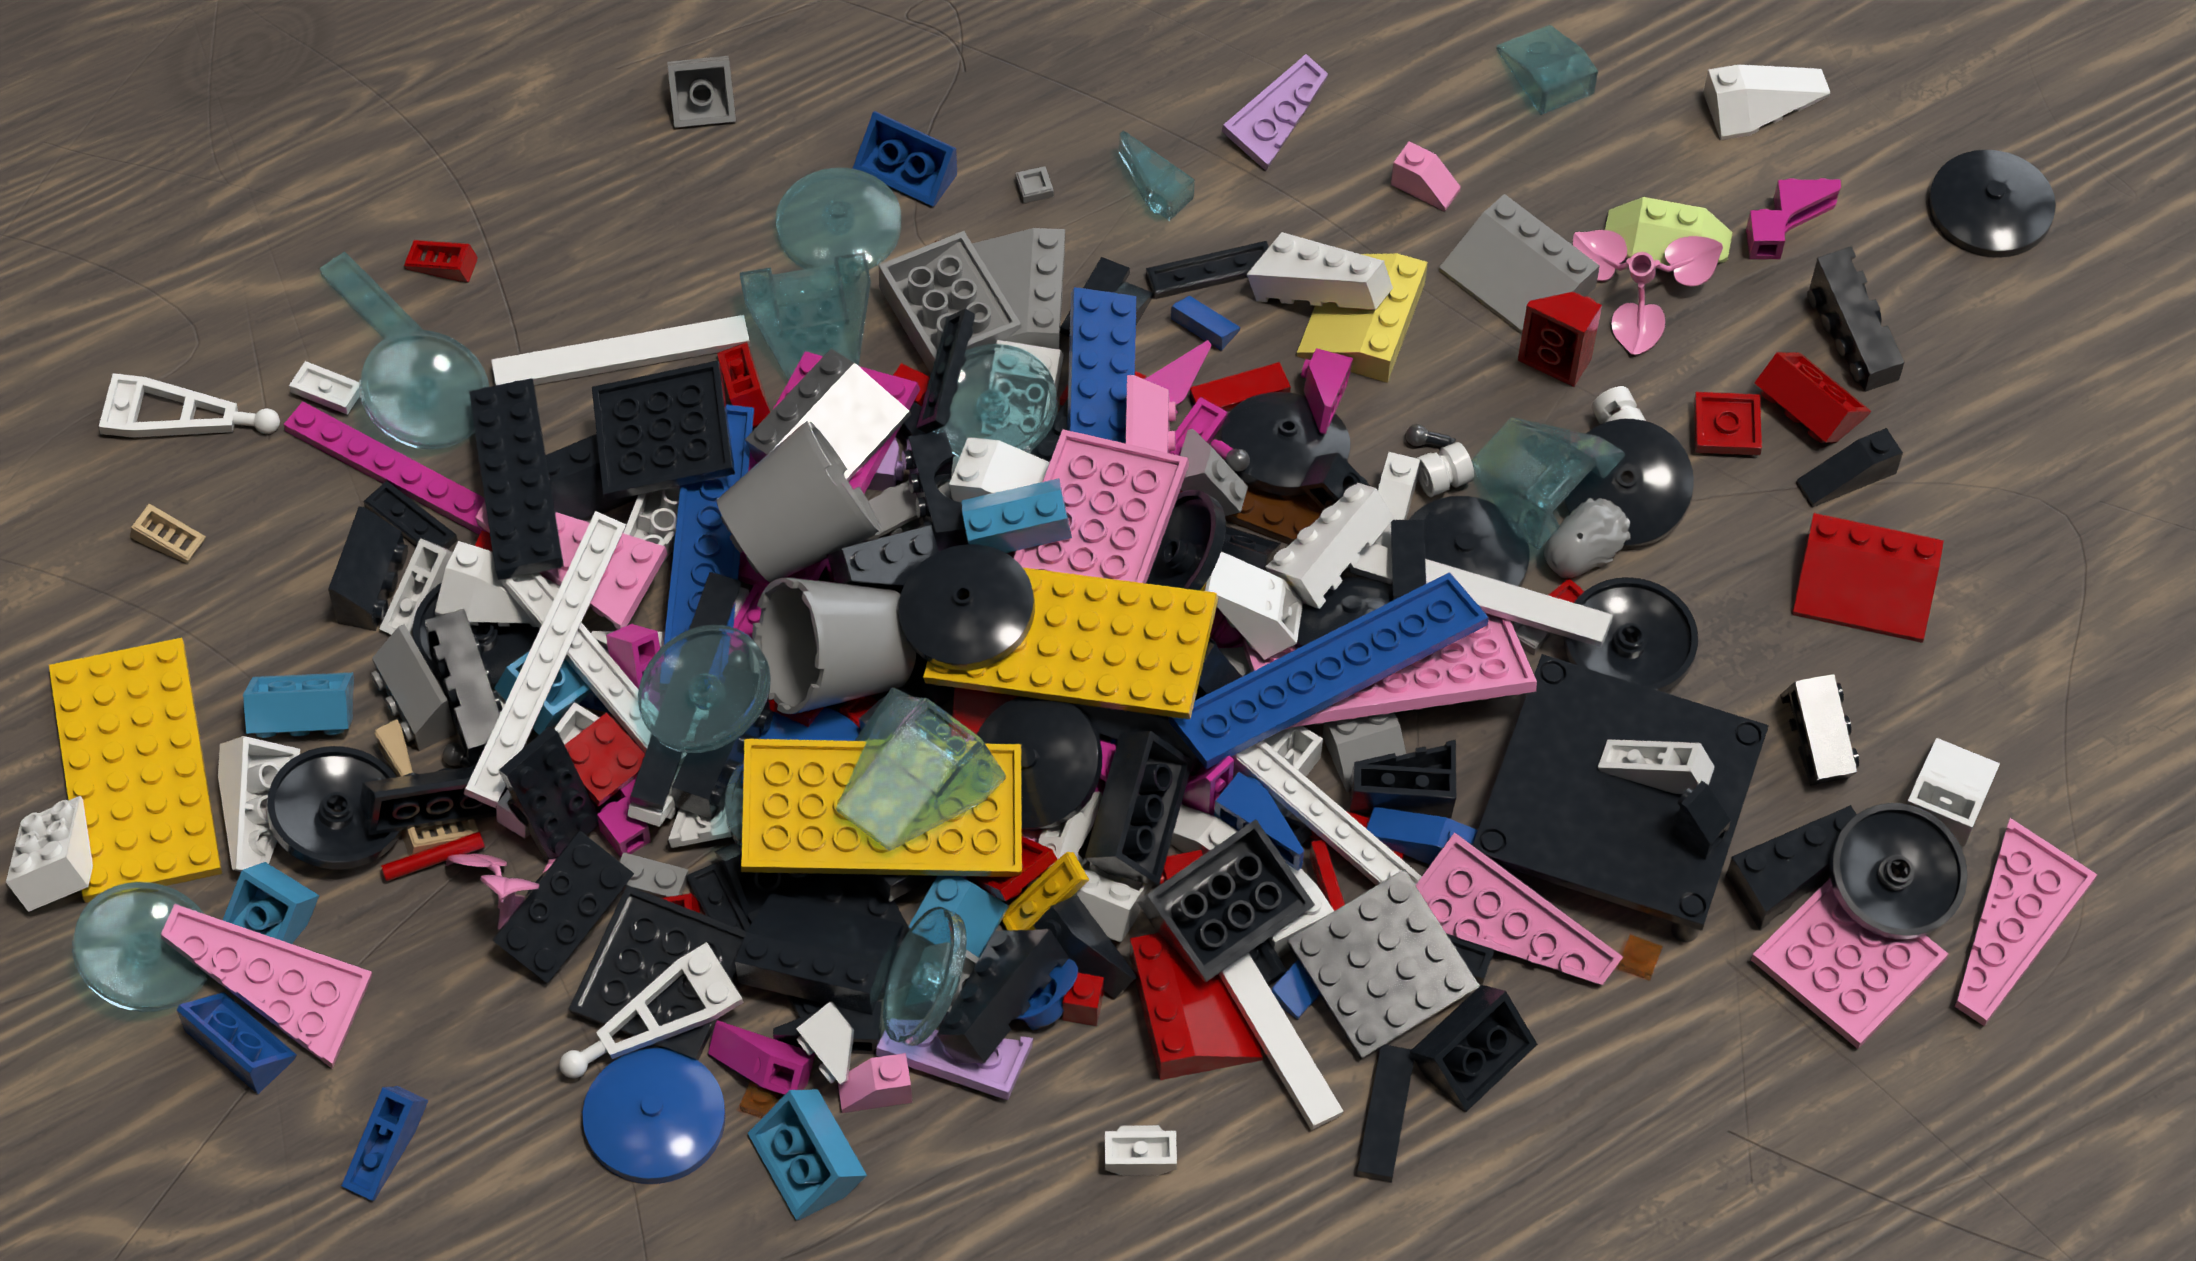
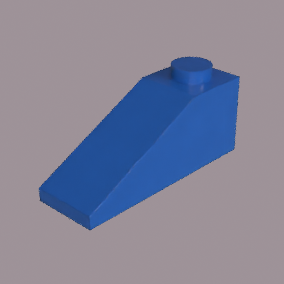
(1249, 800)
(1415, 833)
(384, 1140)

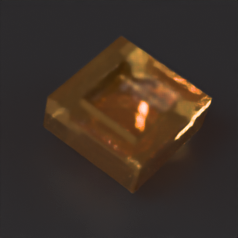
(1640, 957)
(759, 1100)

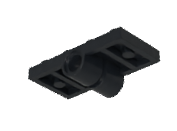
(548, 794)
(564, 907)

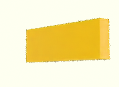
(1053, 886)

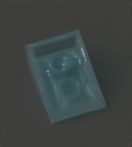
(1549, 68)

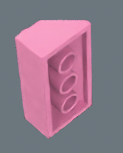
(1149, 415)

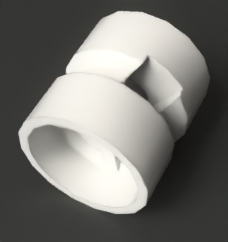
(1616, 404)
(1449, 467)

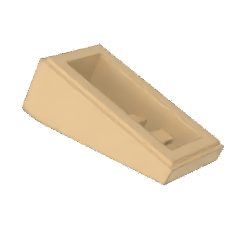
(150, 515)
(393, 748)
(415, 845)

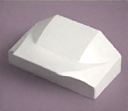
(1140, 1150)

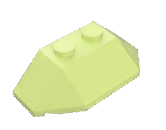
(1654, 224)

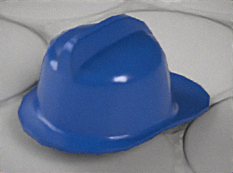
(1048, 1003)

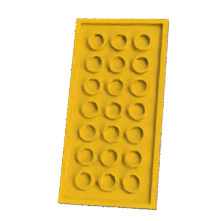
(1103, 646)
(137, 765)
(795, 825)

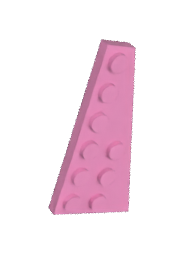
(288, 985)

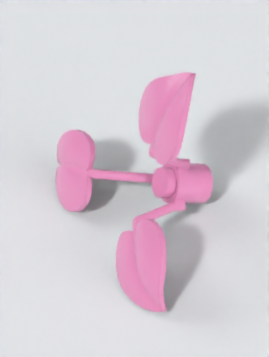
(1642, 325)
(501, 885)

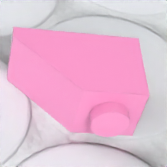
(1424, 177)
(877, 1084)

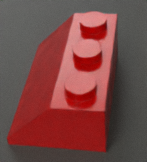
(1560, 335)
(1810, 397)

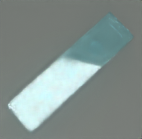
(366, 296)

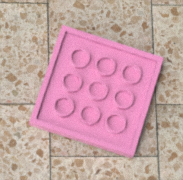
(1843, 969)

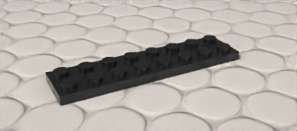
(516, 479)

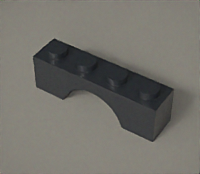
(930, 464)

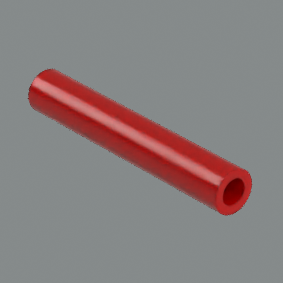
(432, 856)

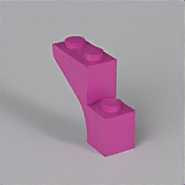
(1794, 204)
(622, 831)

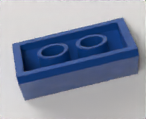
(907, 159)
(236, 1039)

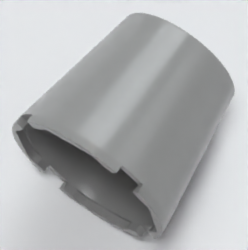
(796, 507)
(830, 642)

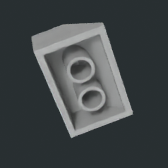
(412, 690)

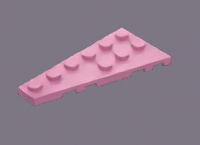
(625, 578)
(2024, 907)
(1497, 910)

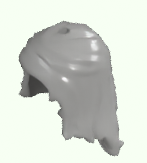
(1587, 538)

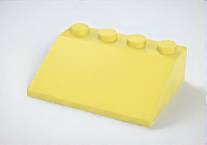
(1369, 334)

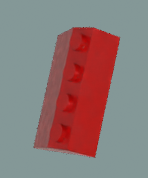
(1868, 577)
(1188, 1020)

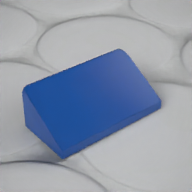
(1204, 322)
(1295, 991)

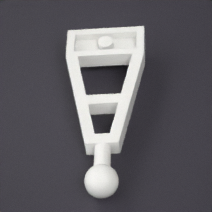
(125, 400)
(709, 983)

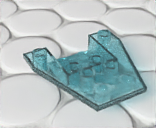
(810, 309)
(1534, 468)
(917, 773)

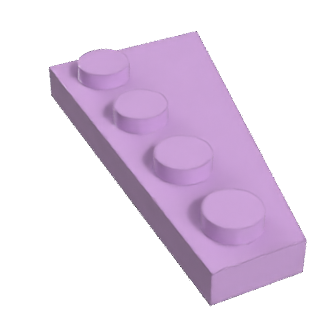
(1273, 114)
(993, 1077)

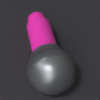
(1237, 458)

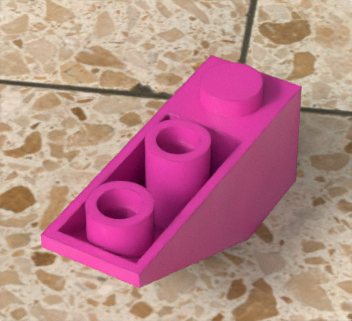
(761, 1058)

